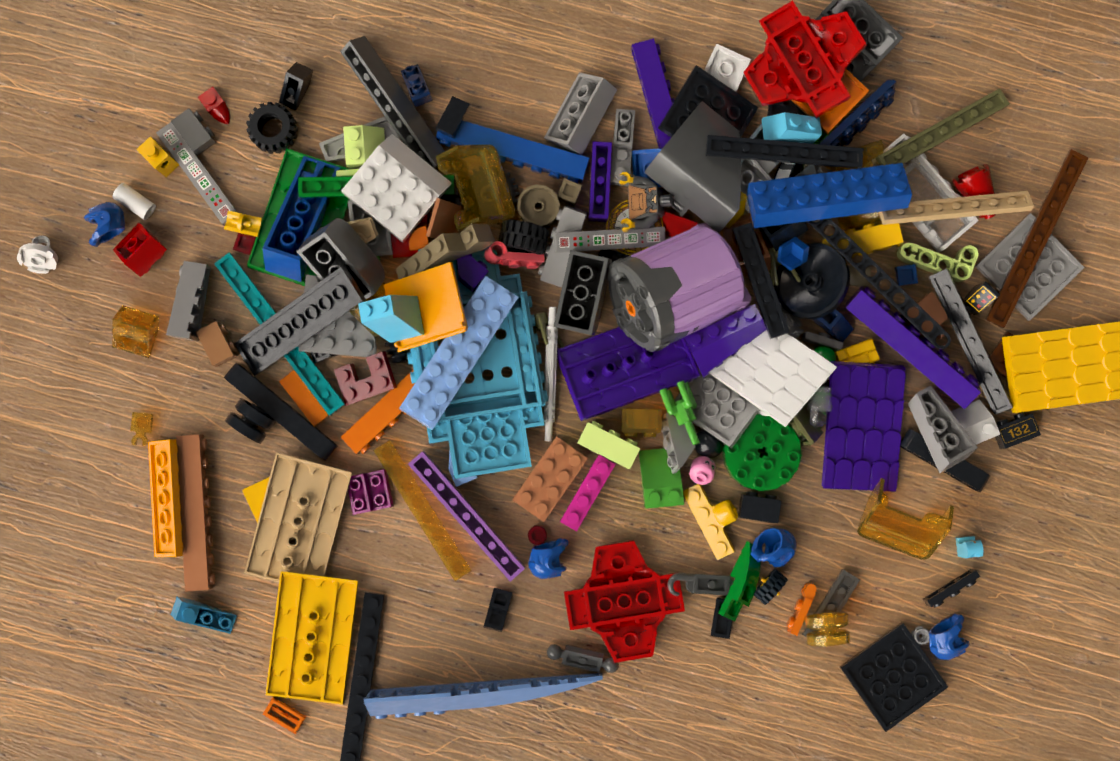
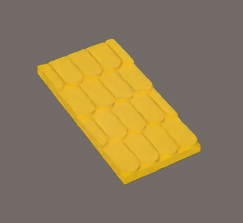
(1063, 367)
(311, 638)

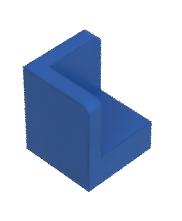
(793, 253)

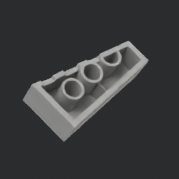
(554, 269)
(189, 301)
(940, 429)

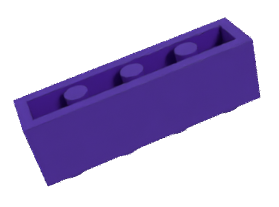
(600, 181)

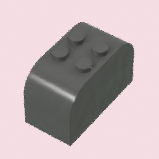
(341, 246)
(582, 293)

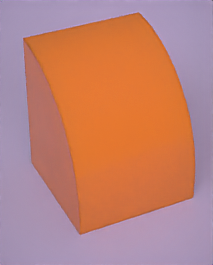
(418, 237)

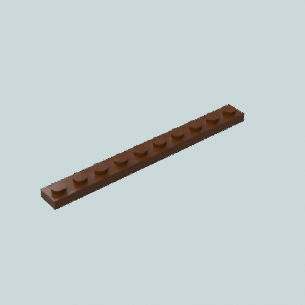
(1036, 238)

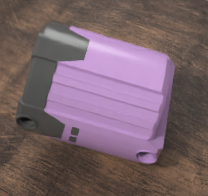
(676, 287)

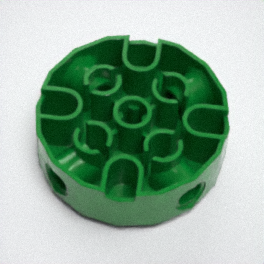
(768, 471)

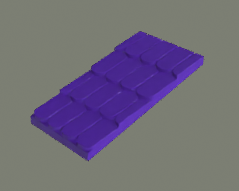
(616, 371)
(864, 426)

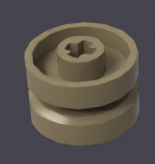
(535, 196)

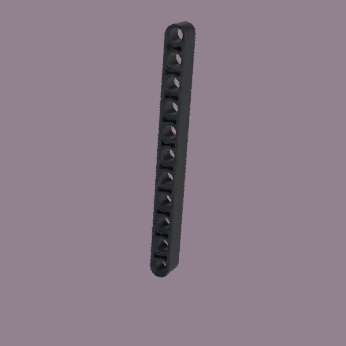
(876, 280)

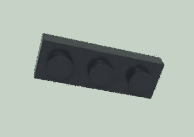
(952, 588)

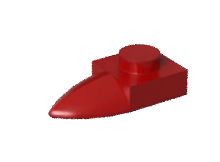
(215, 105)

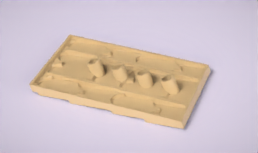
(299, 505)

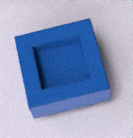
(906, 275)

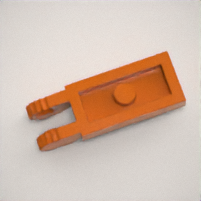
(802, 607)

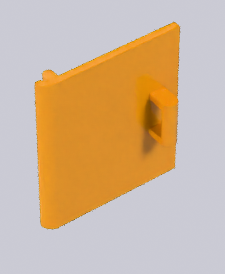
(438, 304)

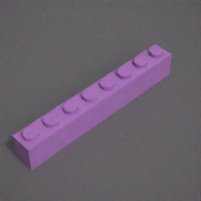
(467, 516)

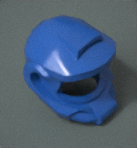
(109, 220)
(779, 547)
(545, 561)
(946, 643)

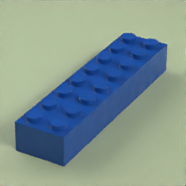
(828, 195)

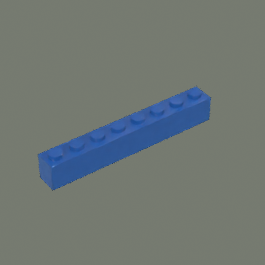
(521, 151)

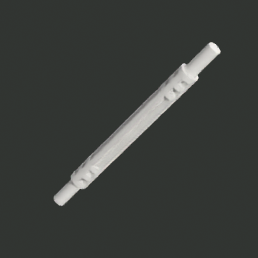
(550, 374)

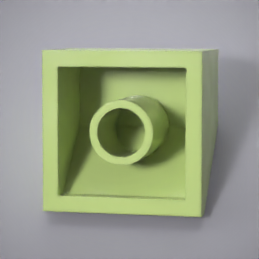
(360, 143)

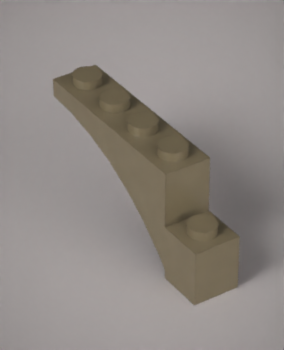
(447, 248)

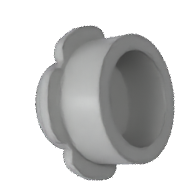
(925, 635)

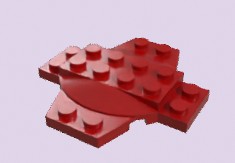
(804, 59)
(623, 601)

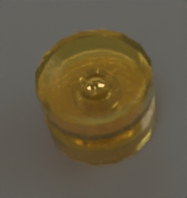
(827, 629)

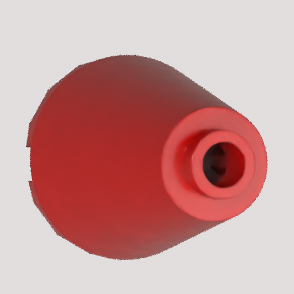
(975, 183)

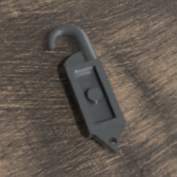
(701, 583)

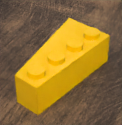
(872, 238)

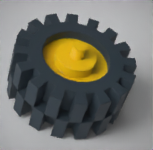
(770, 586)

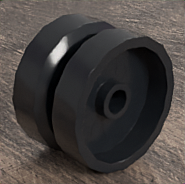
(251, 419)

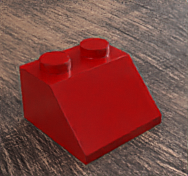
(139, 250)

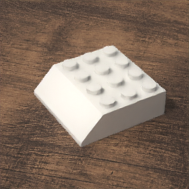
(396, 187)

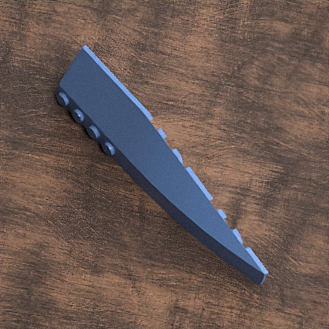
(468, 695)

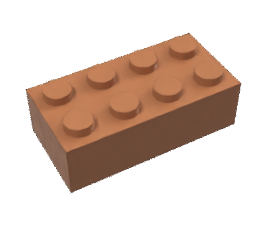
(550, 479)

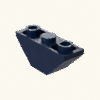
(416, 85)
(835, 325)

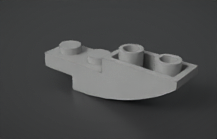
(622, 145)

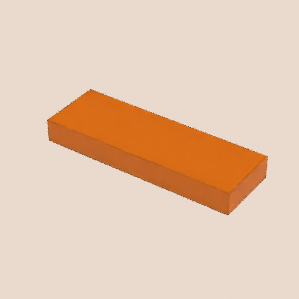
(304, 398)

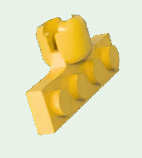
(712, 519)

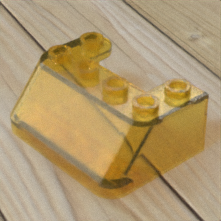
(480, 184)

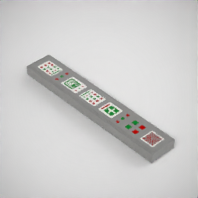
(196, 172)
(607, 239)

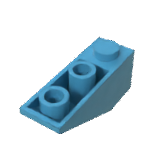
(202, 615)

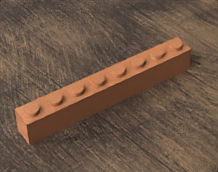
(194, 513)

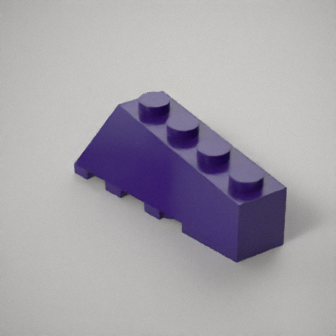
(724, 338)

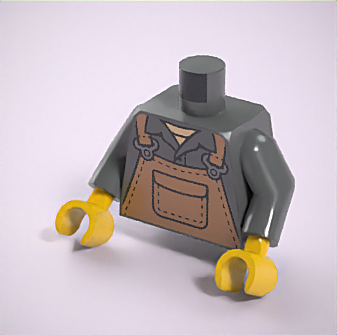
(645, 202)

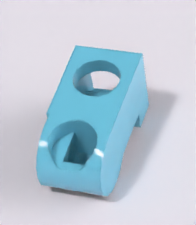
(969, 547)

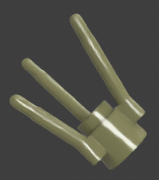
(774, 263)
(541, 322)

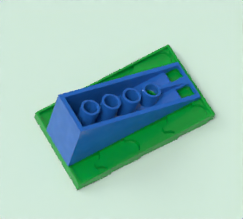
(294, 219)

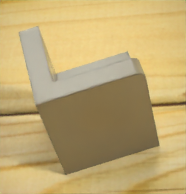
(569, 192)

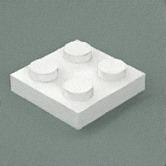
(727, 66)

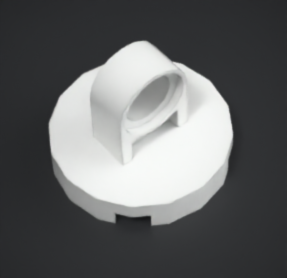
(38, 256)

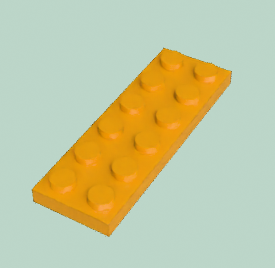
(165, 498)

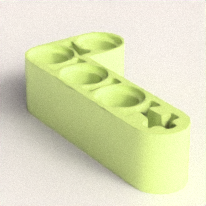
(935, 258)

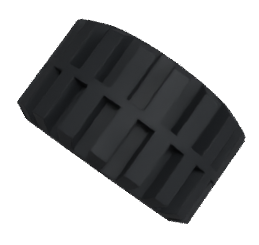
(264, 114)
(523, 237)

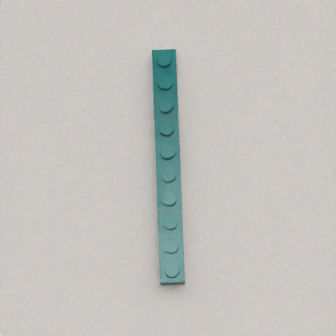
(262, 311)

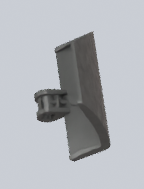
(697, 181)

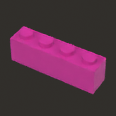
(587, 492)

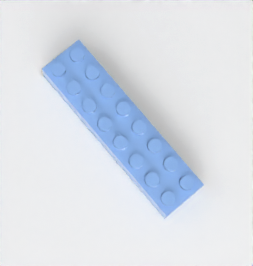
(458, 354)

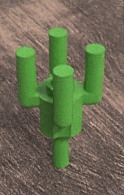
(682, 408)

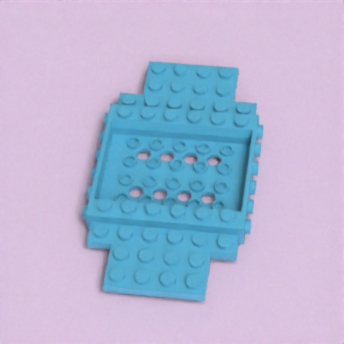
(491, 417)

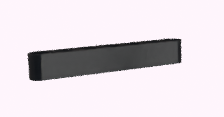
(280, 411)

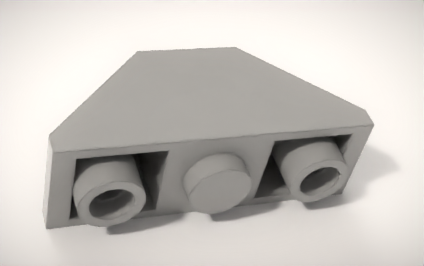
(676, 442)

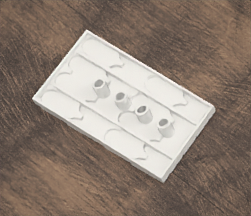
(775, 374)

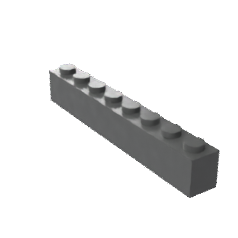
(391, 100)

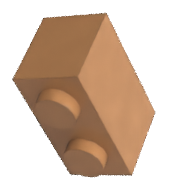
(216, 343)

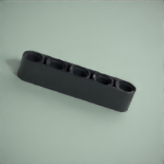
(962, 472)

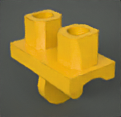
(243, 223)

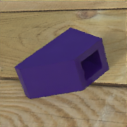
(471, 272)

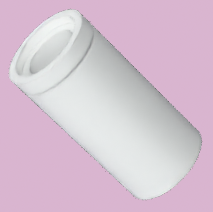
(134, 201)

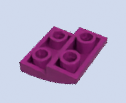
(370, 492)

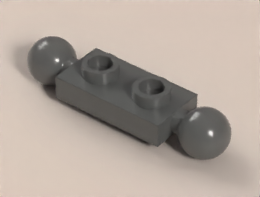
(582, 658)

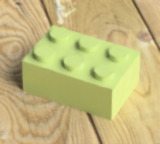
(609, 444)

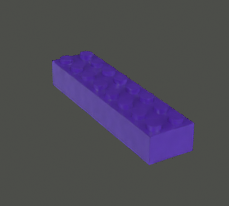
(913, 347)

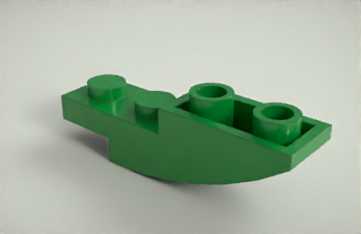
(741, 592)

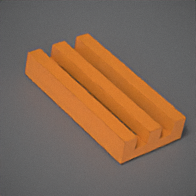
(286, 707)

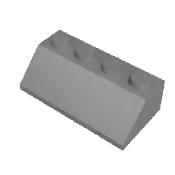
(580, 113)

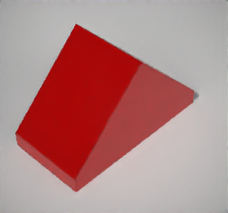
(675, 224)

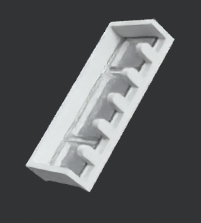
(929, 185)

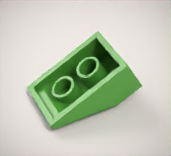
(658, 483)

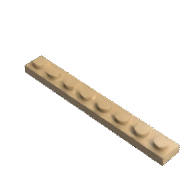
(959, 207)

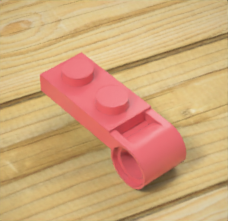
(512, 259)

